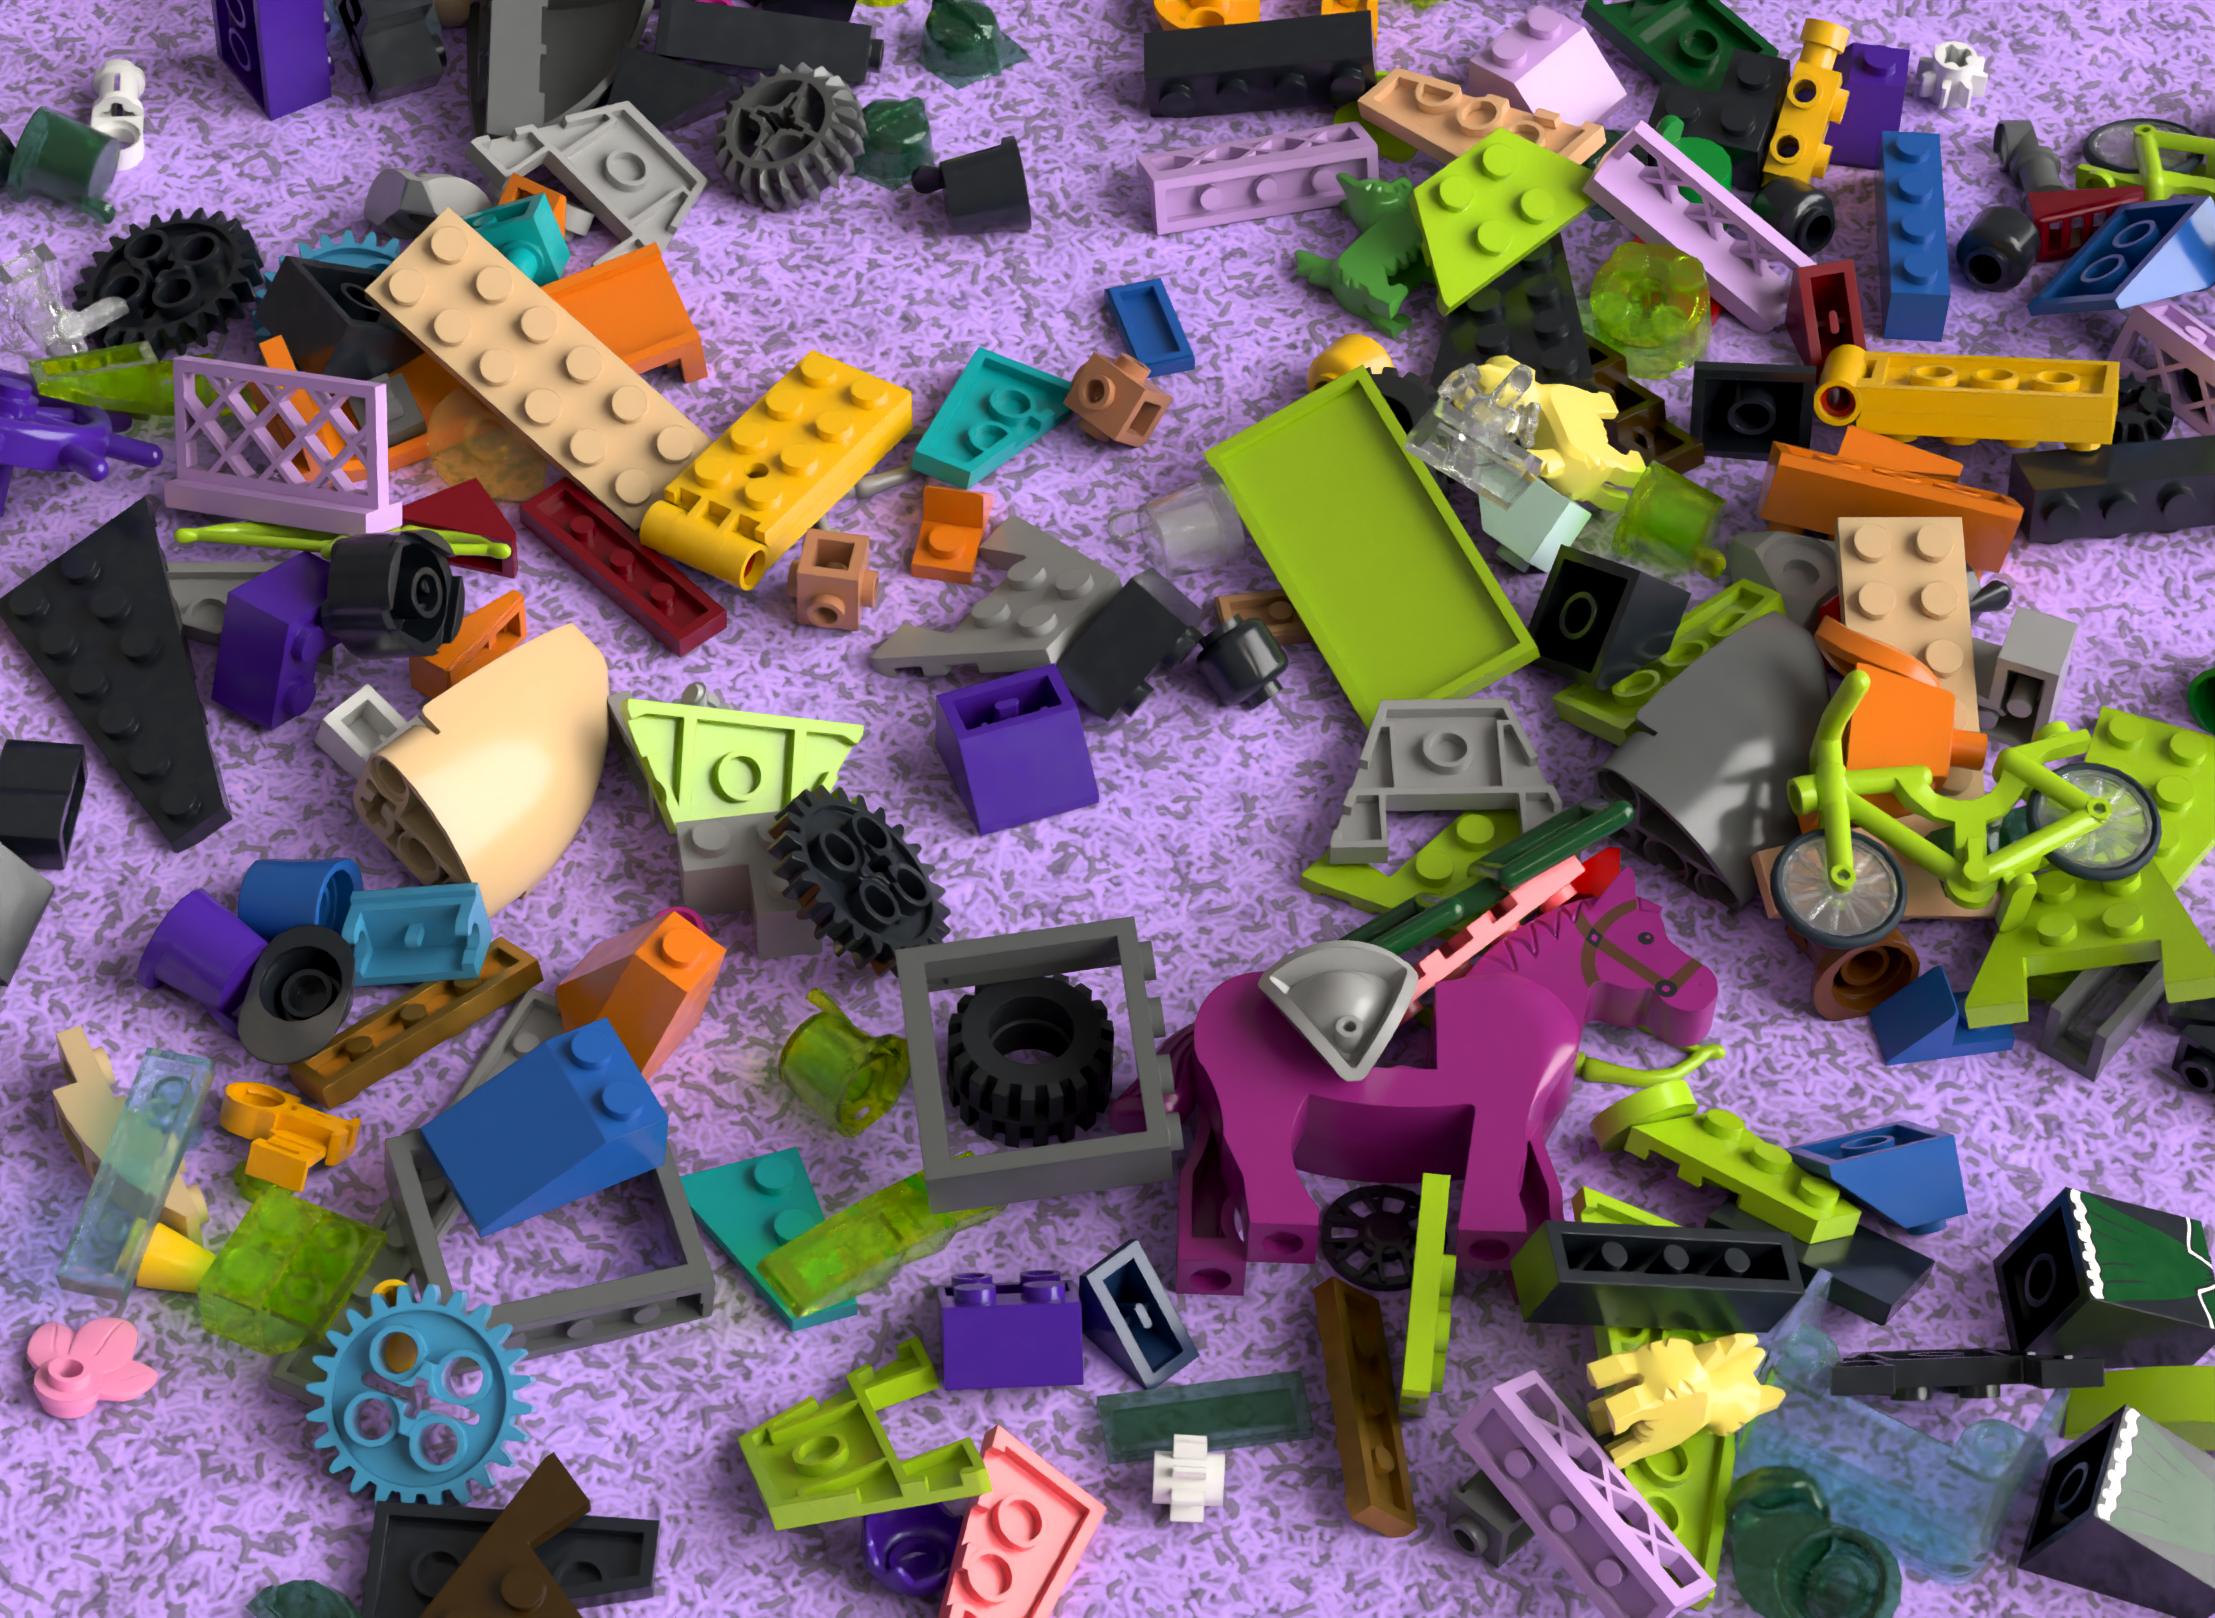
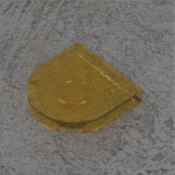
(473, 442)

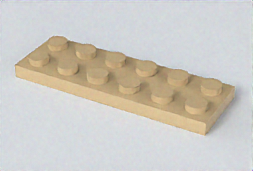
(537, 368)
(1910, 590)

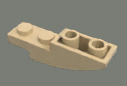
(89, 1115)

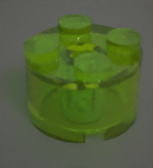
(1652, 308)

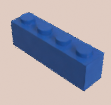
(1911, 236)

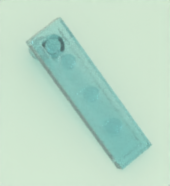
(137, 1174)

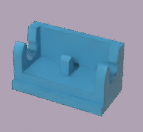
(417, 934)

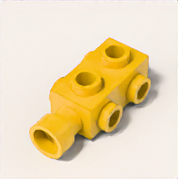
(1807, 123)

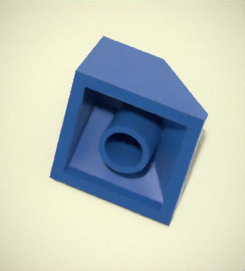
(1893, 1171)

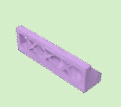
(1255, 176)
(1653, 209)
(2178, 336)
(1575, 1508)

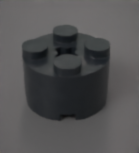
(393, 594)

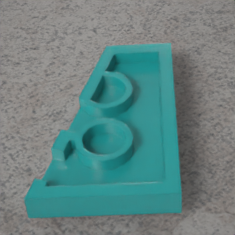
(990, 418)
(756, 1210)

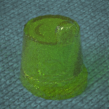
(1672, 522)
(843, 1068)

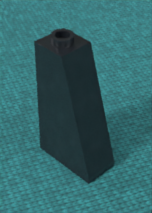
(766, 39)

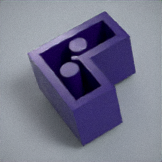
(274, 642)

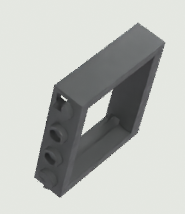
(1050, 1168)
(571, 1316)

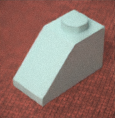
(1533, 526)

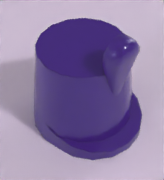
(203, 955)

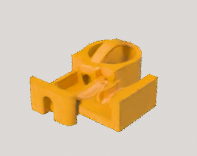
(284, 1133)

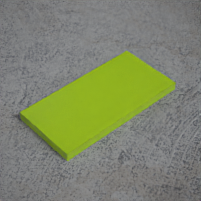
(1370, 550)

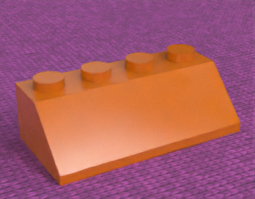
(1816, 488)

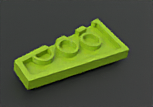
(1614, 711)

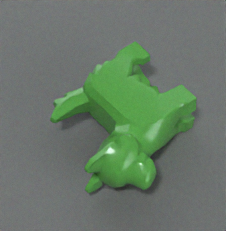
(1382, 262)

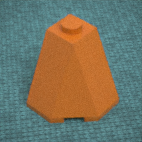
(646, 984)

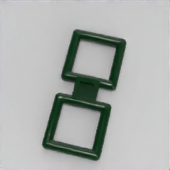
(1496, 875)

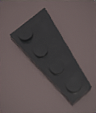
(423, 1545)

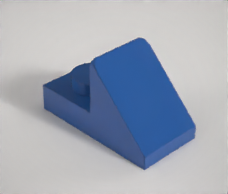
(1931, 1024)

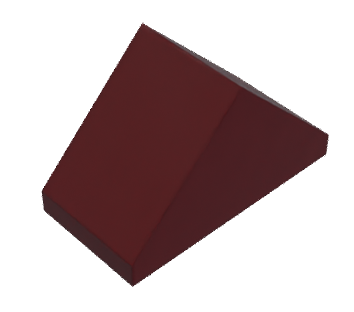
(1824, 311)
(470, 511)

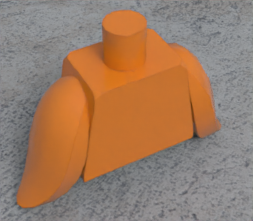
(1899, 719)

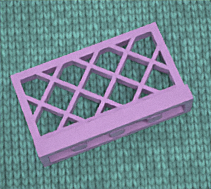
(287, 498)

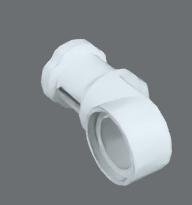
(104, 109)

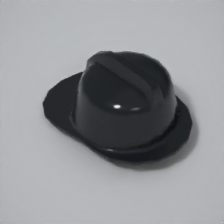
(297, 995)

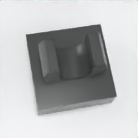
(403, 413)

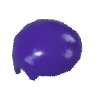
(896, 1533)

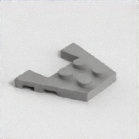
(611, 164)
(1024, 621)
(1440, 759)

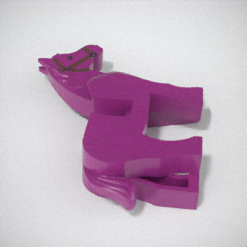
(1479, 1111)

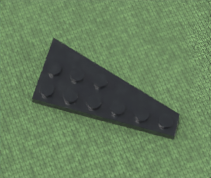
(1522, 315)
(121, 662)

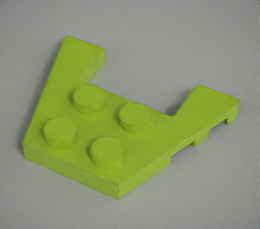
(1431, 870)
(2091, 926)
(837, 1460)

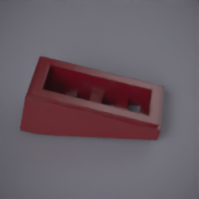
(2065, 205)

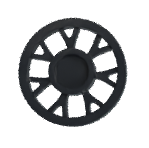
(1380, 1236)

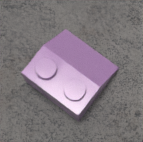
(1548, 66)

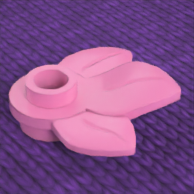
(85, 1364)

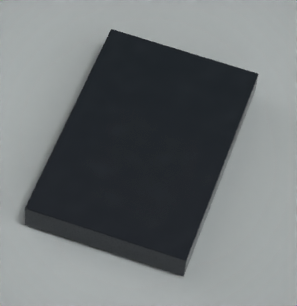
(1867, 1269)

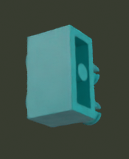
(526, 236)

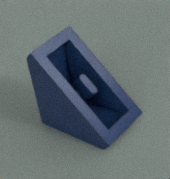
(1133, 1317)

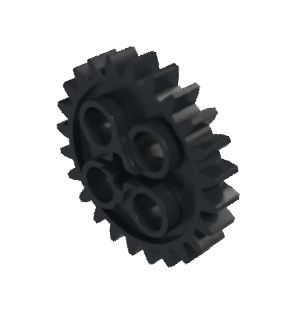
(176, 281)
(856, 878)

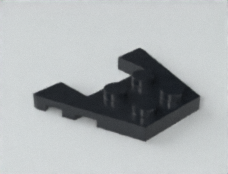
(1960, 1371)

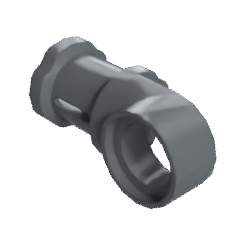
(2029, 164)

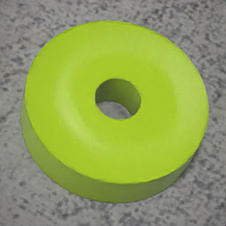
(1649, 1105)

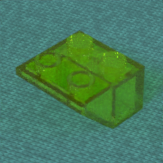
(285, 1273)

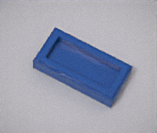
(1150, 327)

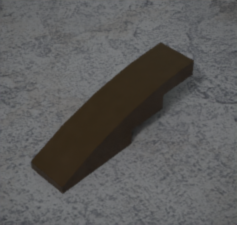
(1640, 416)

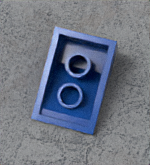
(2137, 258)
(549, 1130)

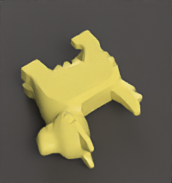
(1572, 439)
(1676, 1390)

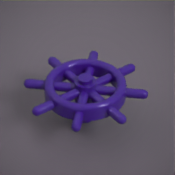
(62, 435)

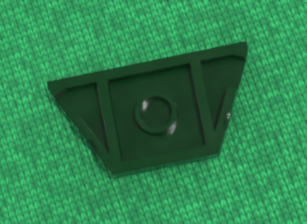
(1677, 39)

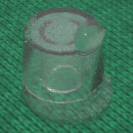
(1187, 527)

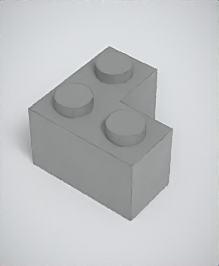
(2024, 677)
(729, 870)

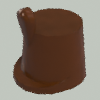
(1857, 979)

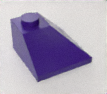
(1875, 103)

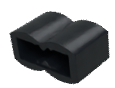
(41, 799)

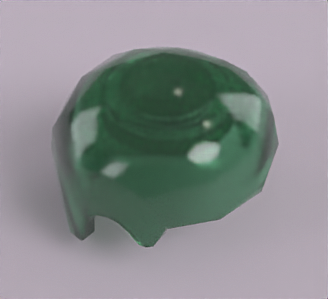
(1771, 1491)

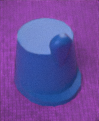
(297, 893)

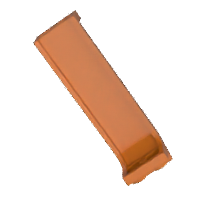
(621, 302)

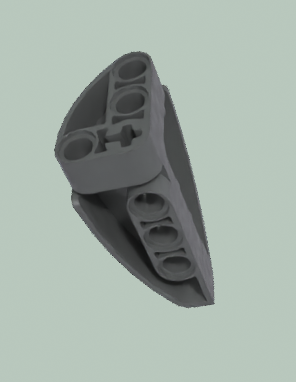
(544, 58)
(1720, 758)

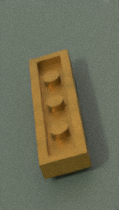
(413, 1025)
(1364, 1409)

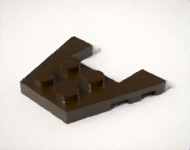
(502, 1571)

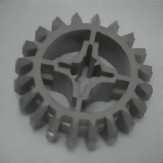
(789, 137)

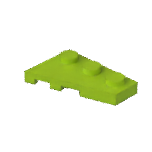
(1770, 1186)

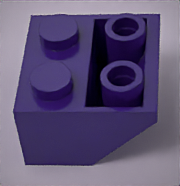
(1015, 749)
(1010, 1331)

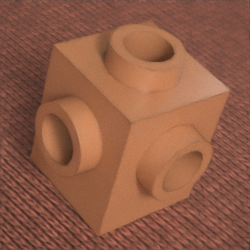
(1117, 399)
(833, 580)

